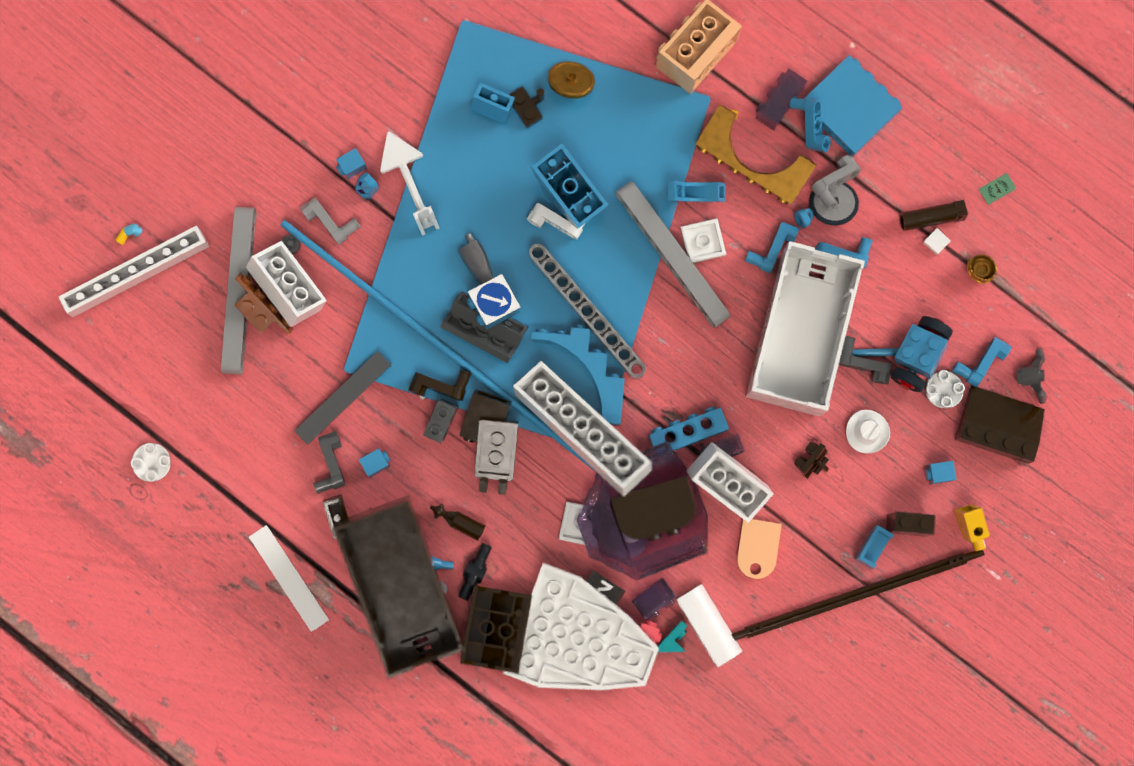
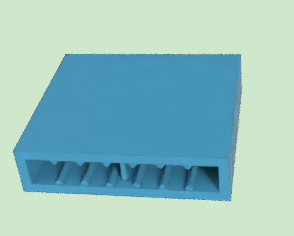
(854, 105)

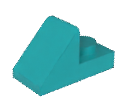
(668, 643)

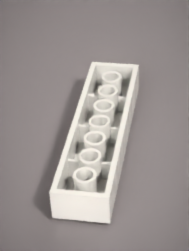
(582, 428)

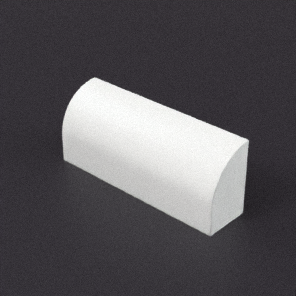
(709, 625)

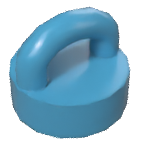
(802, 218)

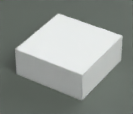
(936, 241)

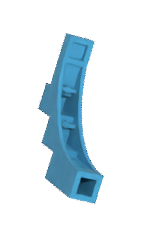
(577, 344)

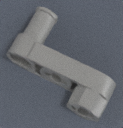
(847, 170)
(314, 209)

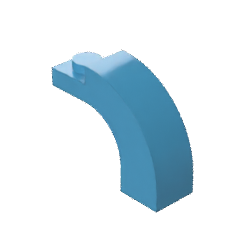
(696, 191)

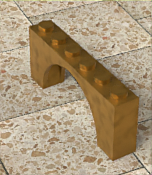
(717, 141)

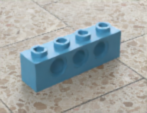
(713, 415)

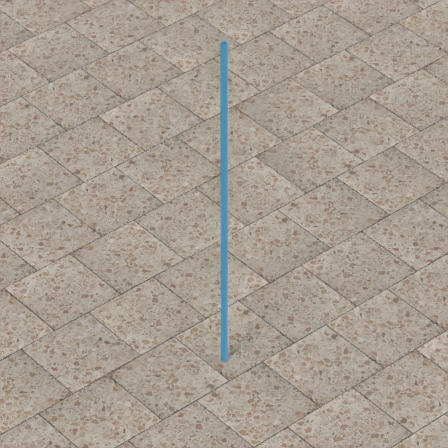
(425, 334)

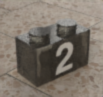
(605, 587)

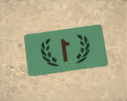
(997, 188)

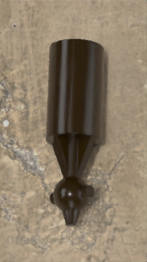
(460, 522)

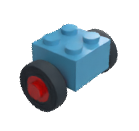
(921, 352)

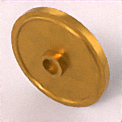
(571, 80)

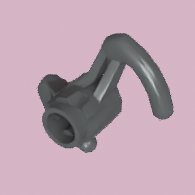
(1034, 375)

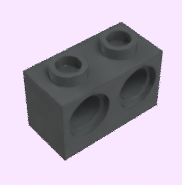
(441, 420)

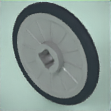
(845, 210)

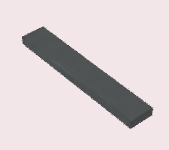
(342, 398)

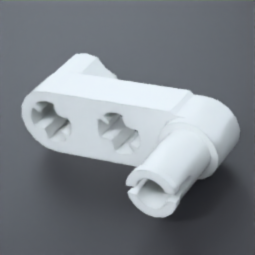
(542, 214)

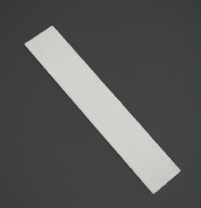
(288, 578)

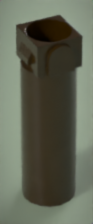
(933, 215)

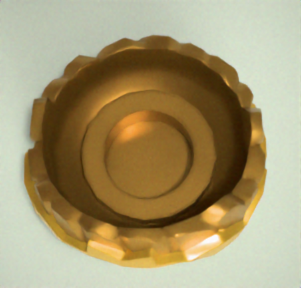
(982, 268)

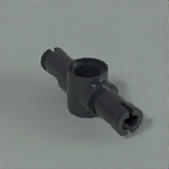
(474, 572)

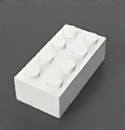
(286, 283)
(729, 482)

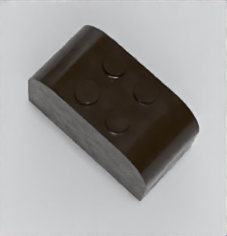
(657, 510)

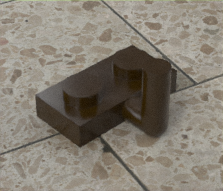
(525, 106)

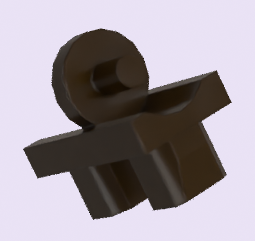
(815, 463)

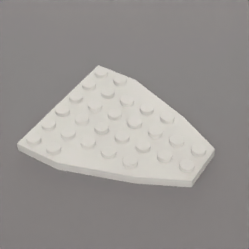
(581, 638)

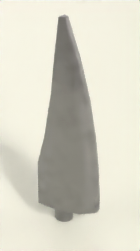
(476, 260)

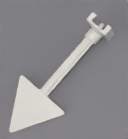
(397, 155)

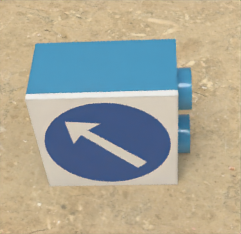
(493, 302)

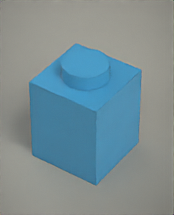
(350, 164)
(375, 462)
(940, 472)

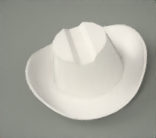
(867, 431)

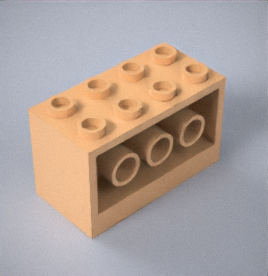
(697, 45)

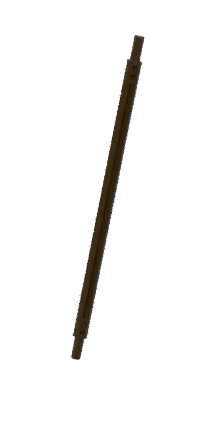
(856, 595)

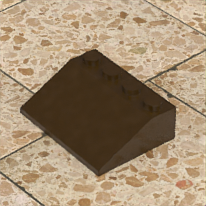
(1001, 425)

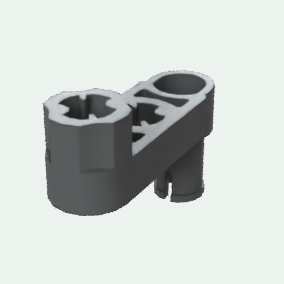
(880, 370)
(328, 444)

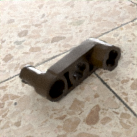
(421, 382)

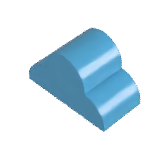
(568, 187)

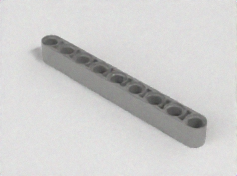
(672, 254)
(584, 302)
(235, 321)

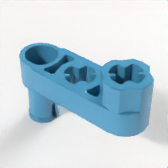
(813, 123)
(785, 233)
(861, 254)
(996, 348)

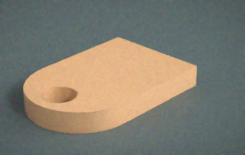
(758, 545)

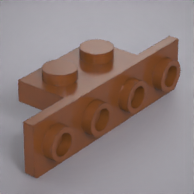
(257, 308)

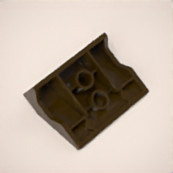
(496, 629)

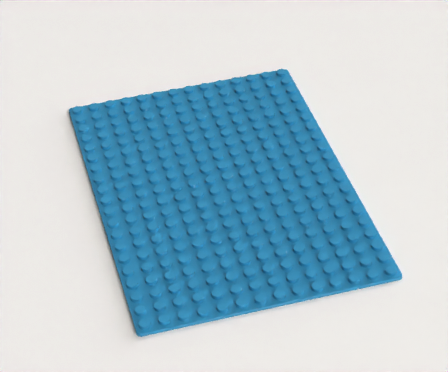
(483, 185)

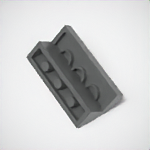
(498, 340)

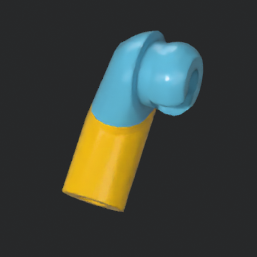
(126, 231)

